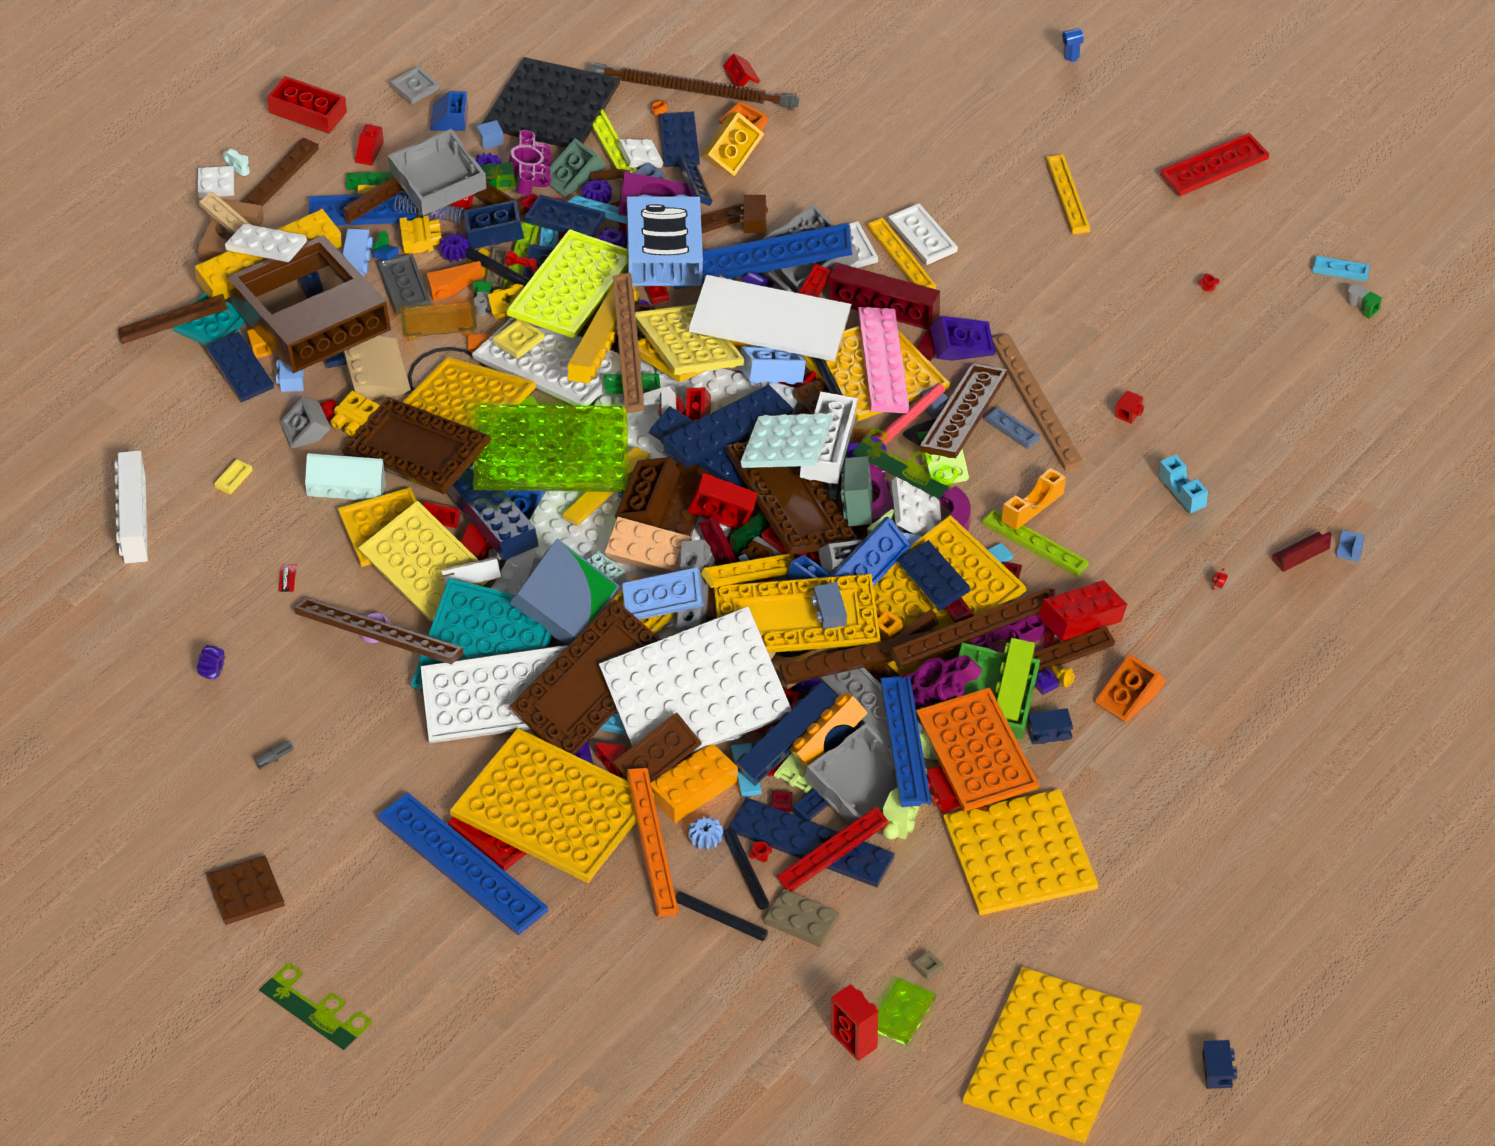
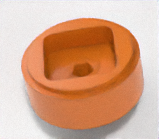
(659, 107)

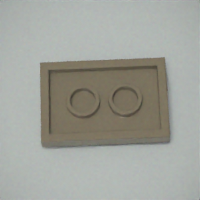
(801, 918)

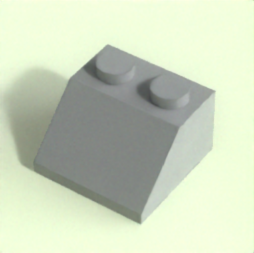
(305, 423)

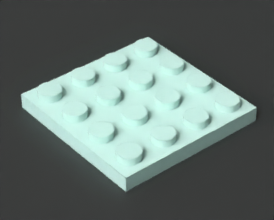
(787, 440)

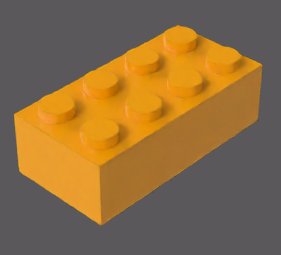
(694, 782)

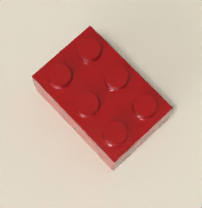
(724, 500)
(854, 1022)

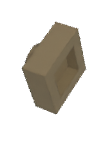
(928, 965)

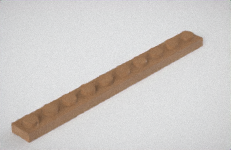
(628, 343)
(1037, 402)

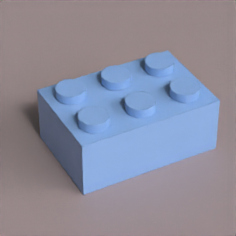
(772, 365)

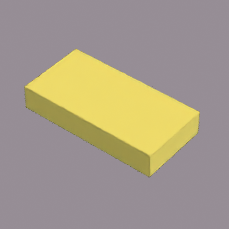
(233, 476)

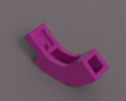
(958, 504)

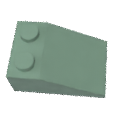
(574, 168)

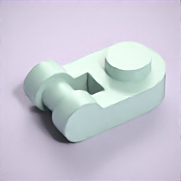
(239, 161)

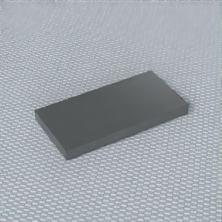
(403, 282)

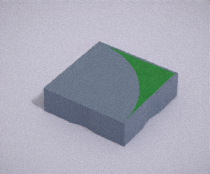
(564, 592)

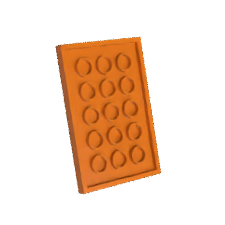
(977, 749)

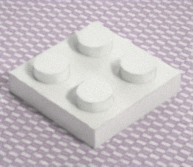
(640, 152)
(216, 179)

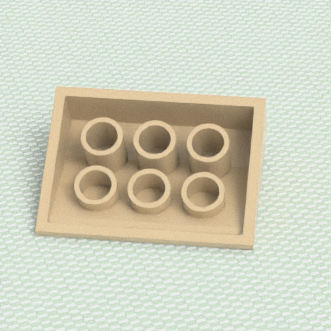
(377, 369)

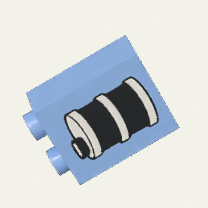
(664, 240)

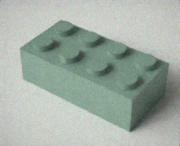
(857, 491)

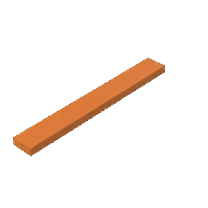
(652, 842)

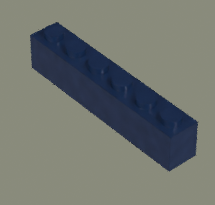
(779, 739)

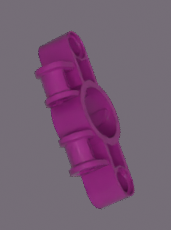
(531, 172)
(1028, 629)
(950, 683)

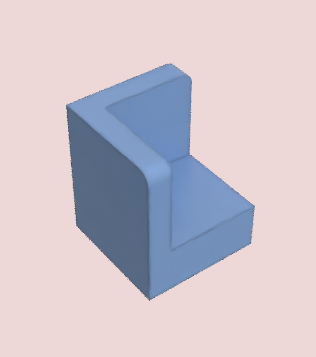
(491, 134)
(1350, 545)

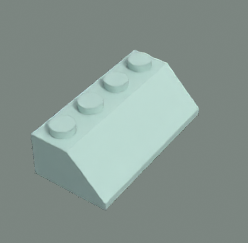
(344, 477)

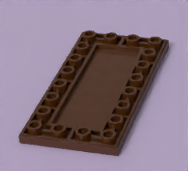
(417, 444)
(793, 505)
(571, 695)

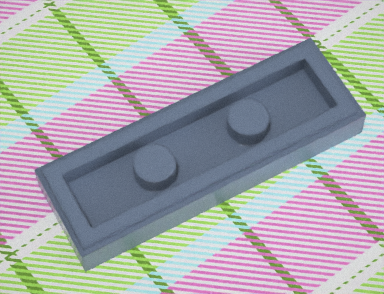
(1012, 428)

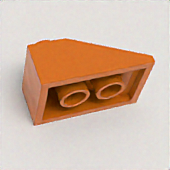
(1130, 688)

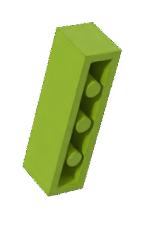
(1015, 677)

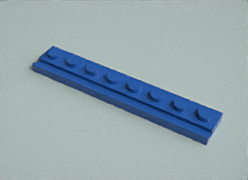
(905, 741)

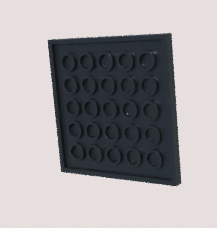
(552, 102)

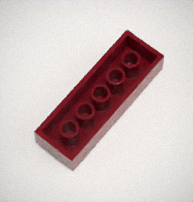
(861, 288)

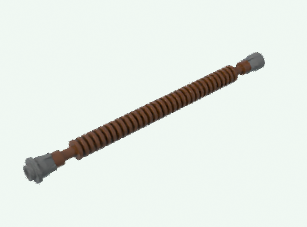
(695, 85)

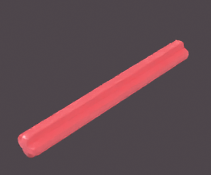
(913, 412)

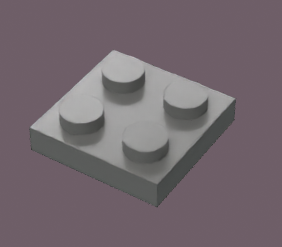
(415, 85)

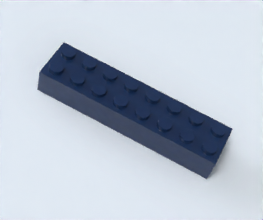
(494, 516)

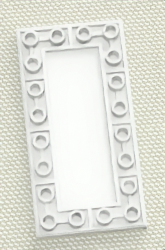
(770, 318)

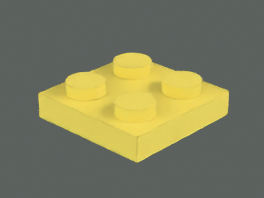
(518, 338)

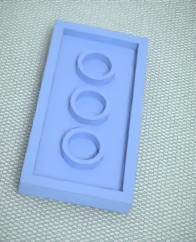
(663, 594)

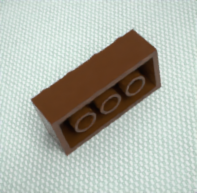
(648, 491)

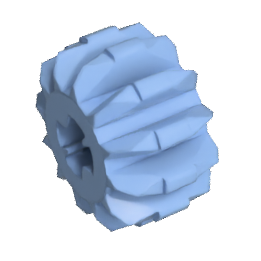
(705, 832)

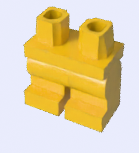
(419, 234)
(353, 413)

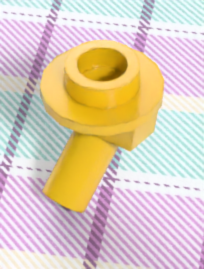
(1065, 675)

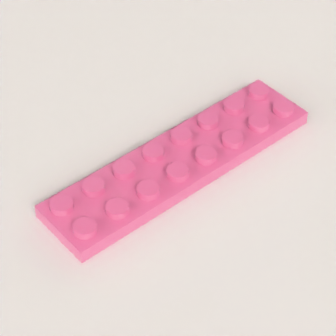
(883, 360)

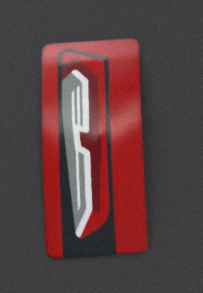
(287, 577)

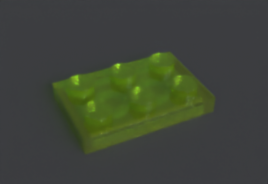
(904, 1011)

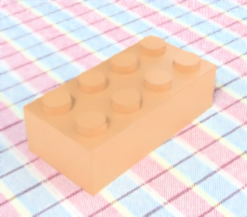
(645, 546)

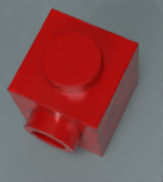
(1129, 407)

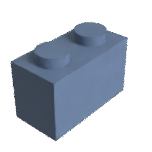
(829, 605)

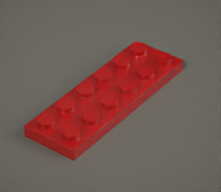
(1214, 164)

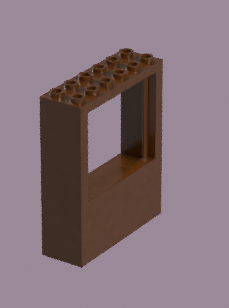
(319, 324)

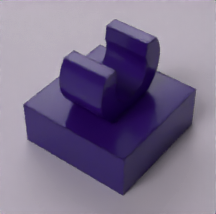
(1046, 682)

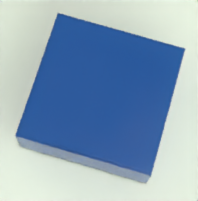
(386, 252)

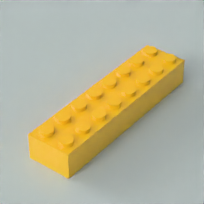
(214, 272)

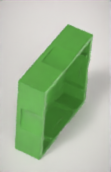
(991, 663)

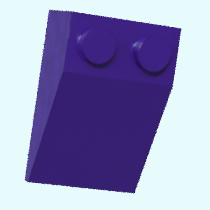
(961, 338)

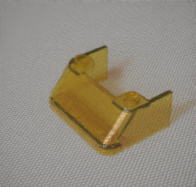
(438, 320)

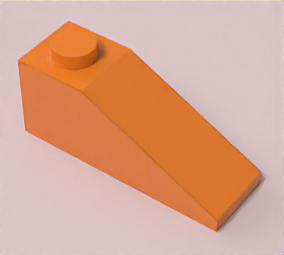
(452, 280)

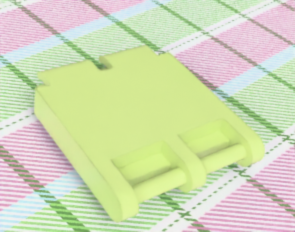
(794, 773)

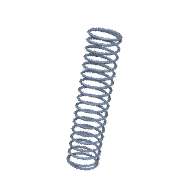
(403, 206)

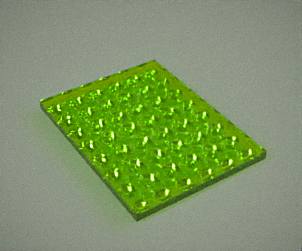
(552, 448)

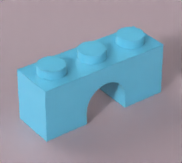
(1190, 494)

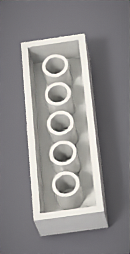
(835, 446)
(131, 507)

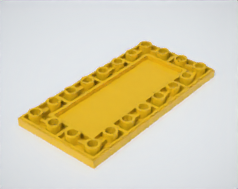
(789, 620)

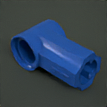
(1072, 40)

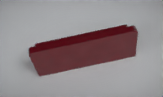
(717, 541)
(1302, 551)

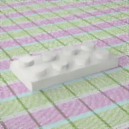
(922, 234)
(266, 242)

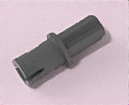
(273, 754)

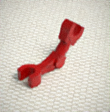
(512, 259)

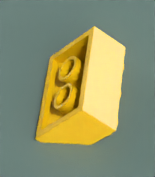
(732, 143)

